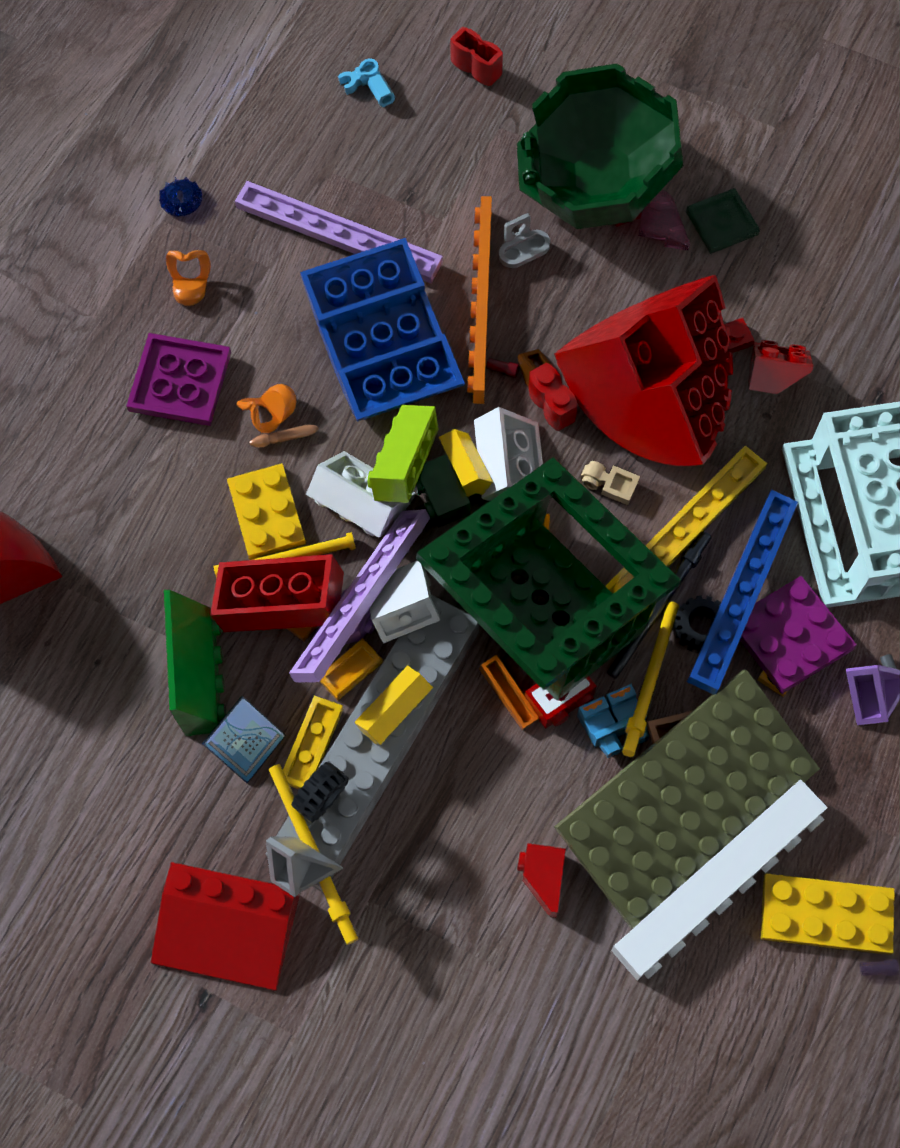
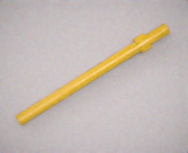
(637, 724)
(338, 910)

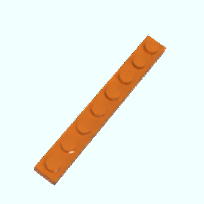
(479, 309)

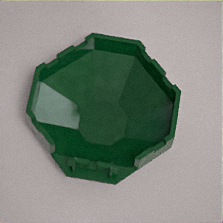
(599, 147)

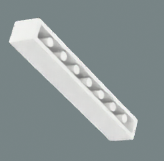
(718, 880)

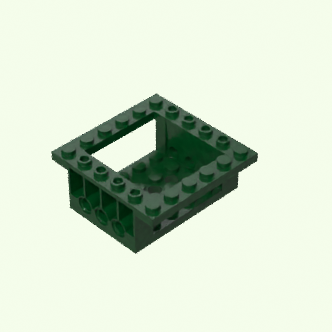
(508, 540)

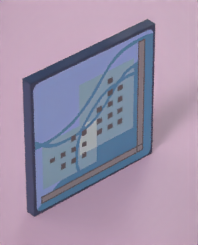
(244, 739)

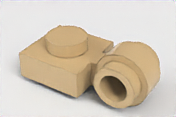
(617, 485)

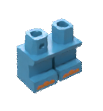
(607, 719)

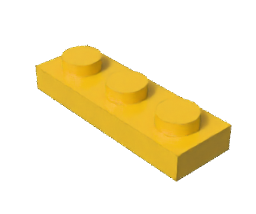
(312, 741)

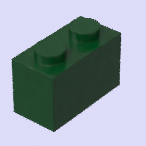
(442, 492)

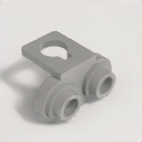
(524, 245)

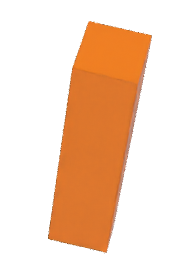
(508, 692)

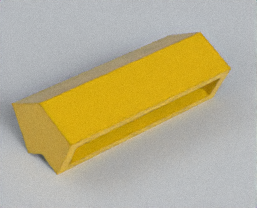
(466, 462)
(393, 705)

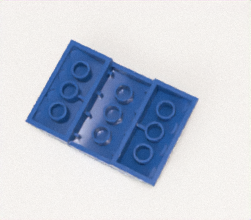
(380, 330)

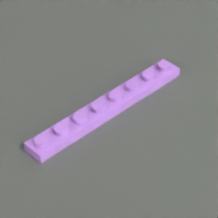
(326, 226)
(359, 597)

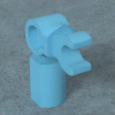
(369, 74)

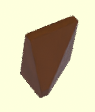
(529, 361)

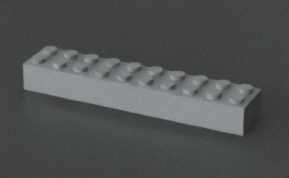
(436, 655)

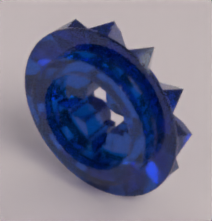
(191, 201)

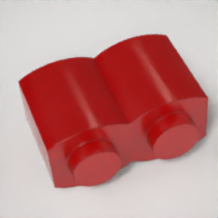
(476, 56)
(552, 396)

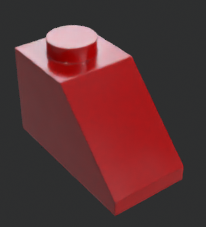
(543, 874)

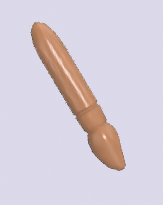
(284, 435)

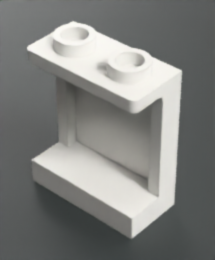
(404, 603)

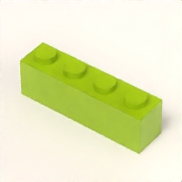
(403, 454)

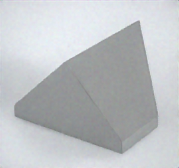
(296, 865)

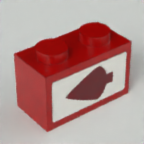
(557, 711)

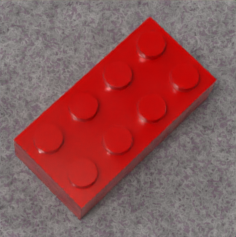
(276, 593)

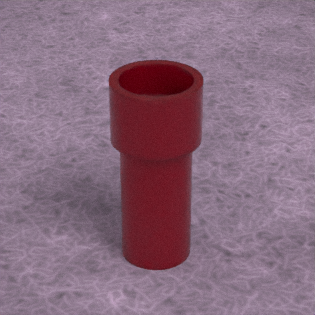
(510, 369)

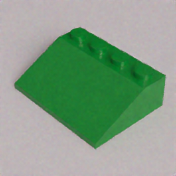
(193, 664)

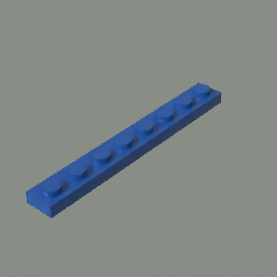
(742, 593)

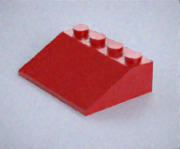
(223, 926)

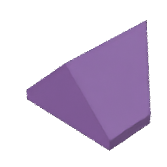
(873, 692)

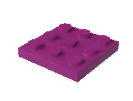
(179, 379)
(794, 635)

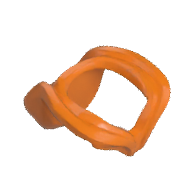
(188, 290)
(278, 400)

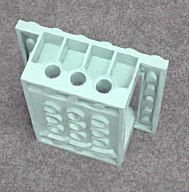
(860, 449)

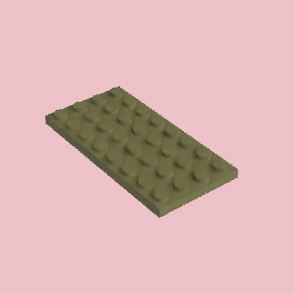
(686, 798)

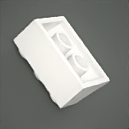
(507, 447)
(344, 488)

